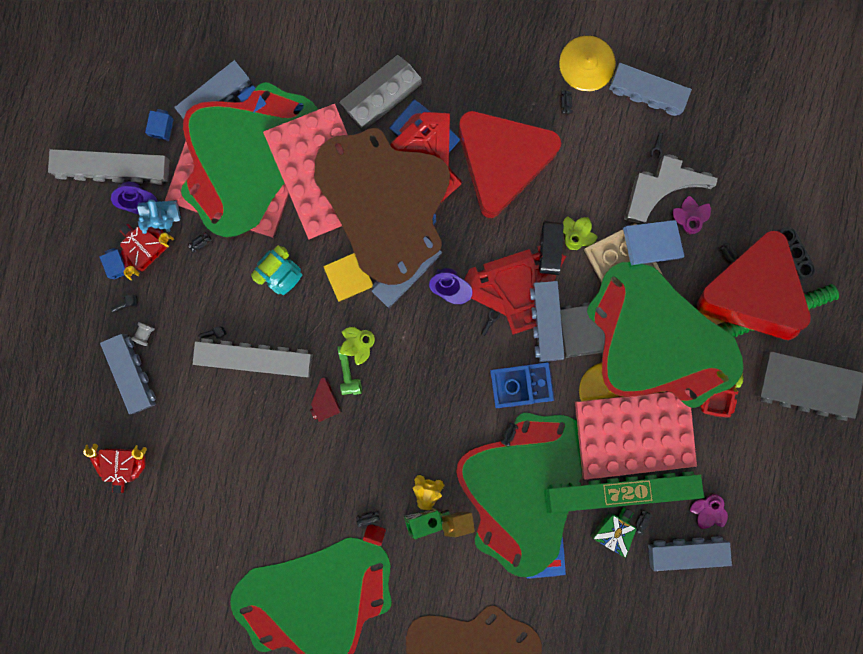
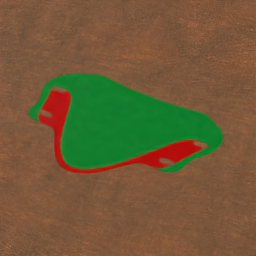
(234, 158)
(660, 339)
(510, 491)
(314, 600)

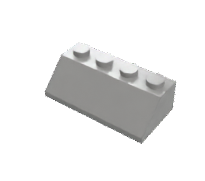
(381, 92)

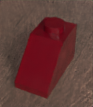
(324, 402)

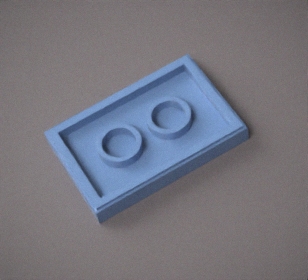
(653, 242)

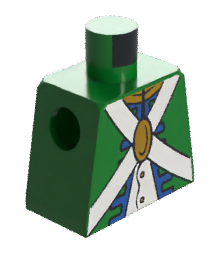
(418, 524)
(616, 532)

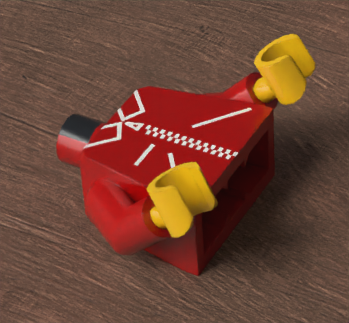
(141, 249)
(117, 464)

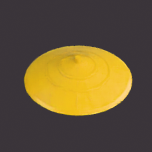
(587, 63)
(593, 386)

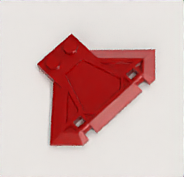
(434, 143)
(510, 287)

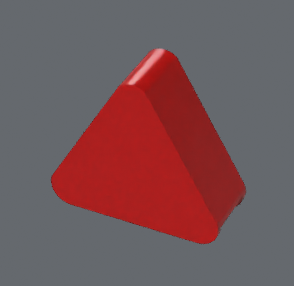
(503, 157)
(760, 291)

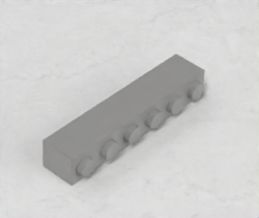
(108, 166)
(252, 359)

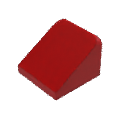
(374, 534)

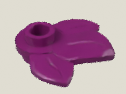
(691, 212)
(709, 515)

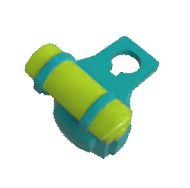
(277, 271)

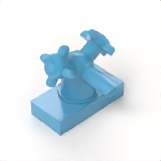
(158, 215)

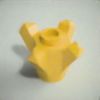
(427, 492)

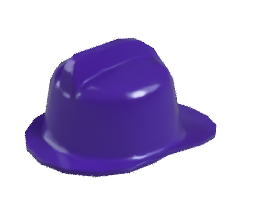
(129, 195)
(450, 286)

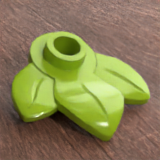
(580, 231)
(355, 346)

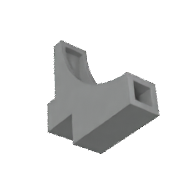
(668, 178)

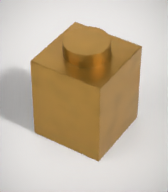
(458, 524)

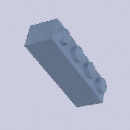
(221, 87)
(649, 89)
(391, 293)
(548, 321)
(128, 373)
(689, 554)

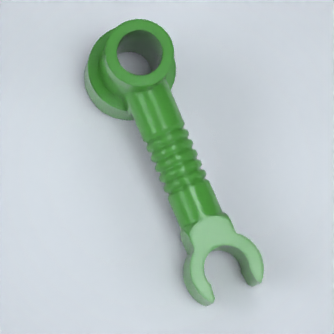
(349, 386)

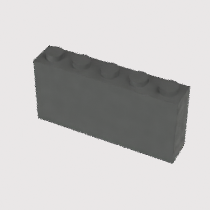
(580, 333)
(809, 385)

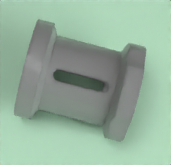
(142, 334)

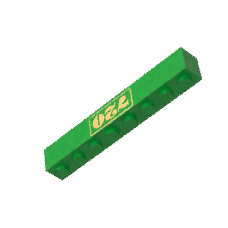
(624, 493)

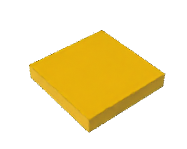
(347, 277)

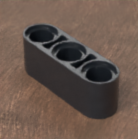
(551, 248)
(802, 257)

